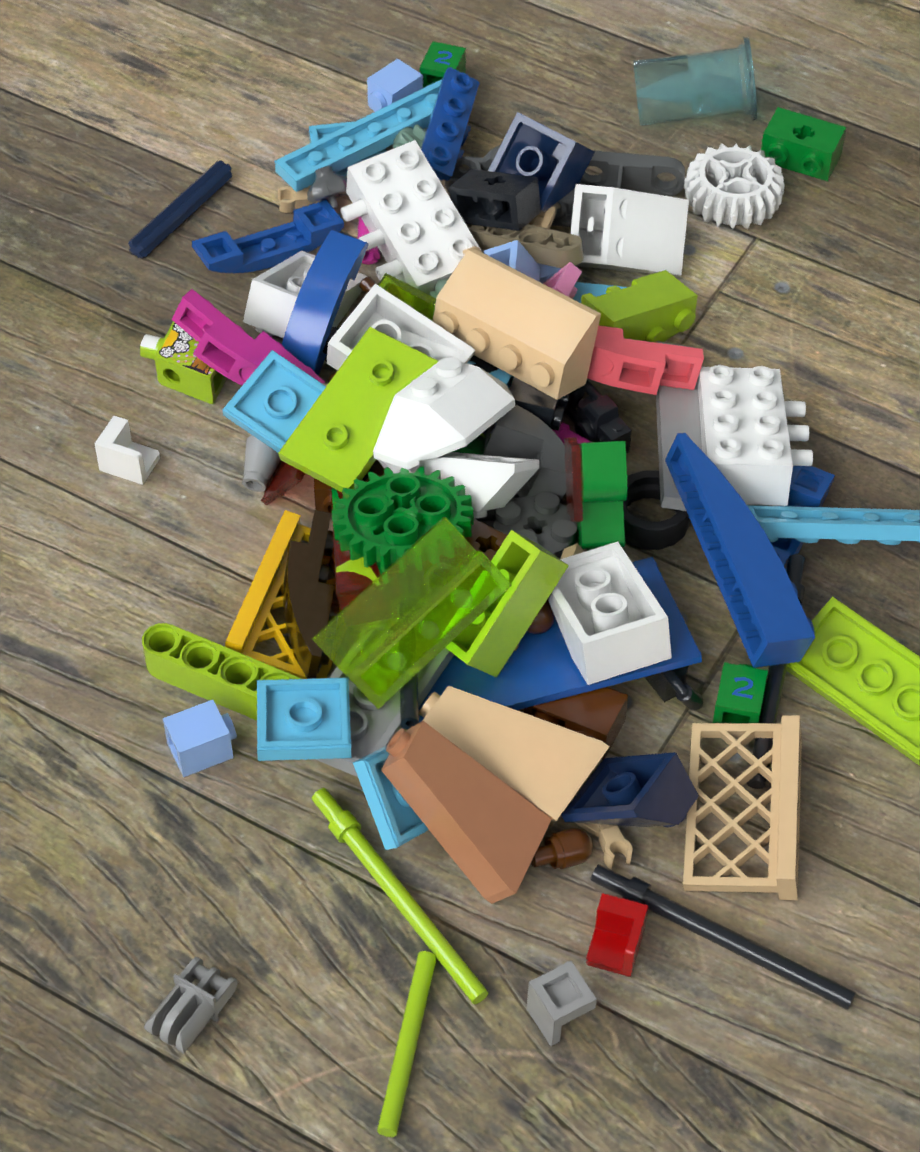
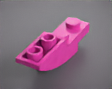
(225, 344)

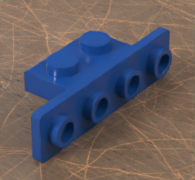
(449, 122)

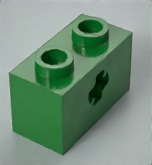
(803, 143)

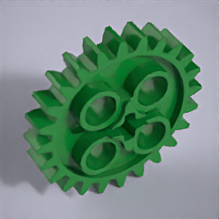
(394, 511)

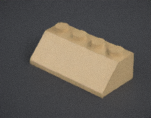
(518, 324)

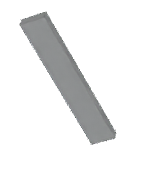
(676, 414)

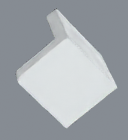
(121, 456)

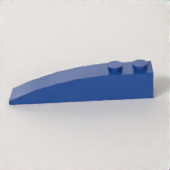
(742, 560)

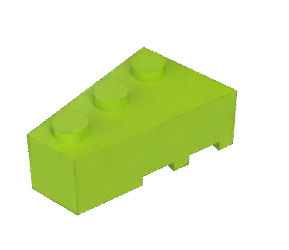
(647, 310)

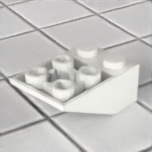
(629, 229)

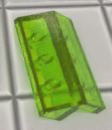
(411, 612)

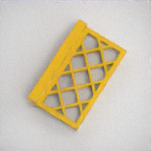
(263, 598)

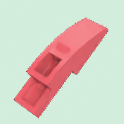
(642, 364)

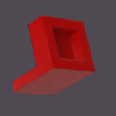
(617, 935)

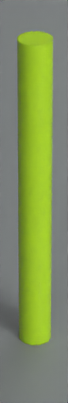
(406, 1044)

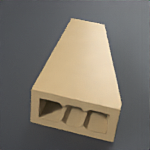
(523, 751)

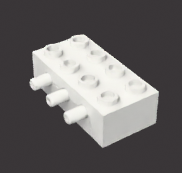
(407, 216)
(749, 433)

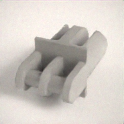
(190, 1006)

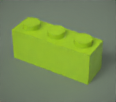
(499, 629)

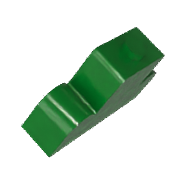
(602, 494)

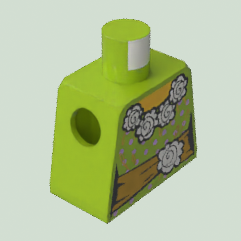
(179, 367)

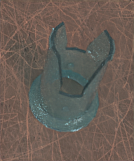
(696, 85)

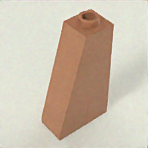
(467, 809)

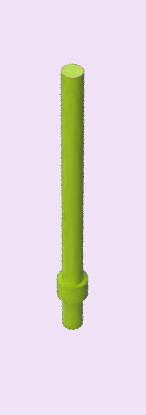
(347, 830)

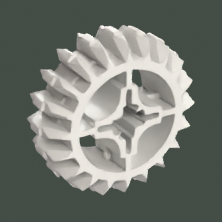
(734, 186)

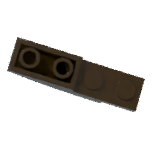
(307, 596)

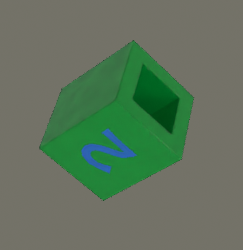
(439, 58)
(740, 694)

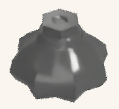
(327, 186)

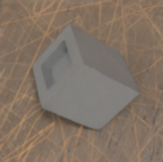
(558, 999)

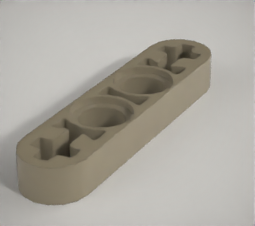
(543, 244)

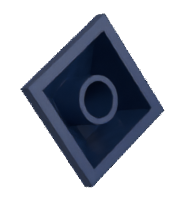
(544, 154)
(635, 792)

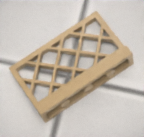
(782, 817)

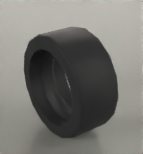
(651, 534)

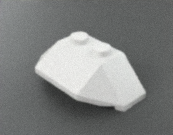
(441, 413)
(487, 478)

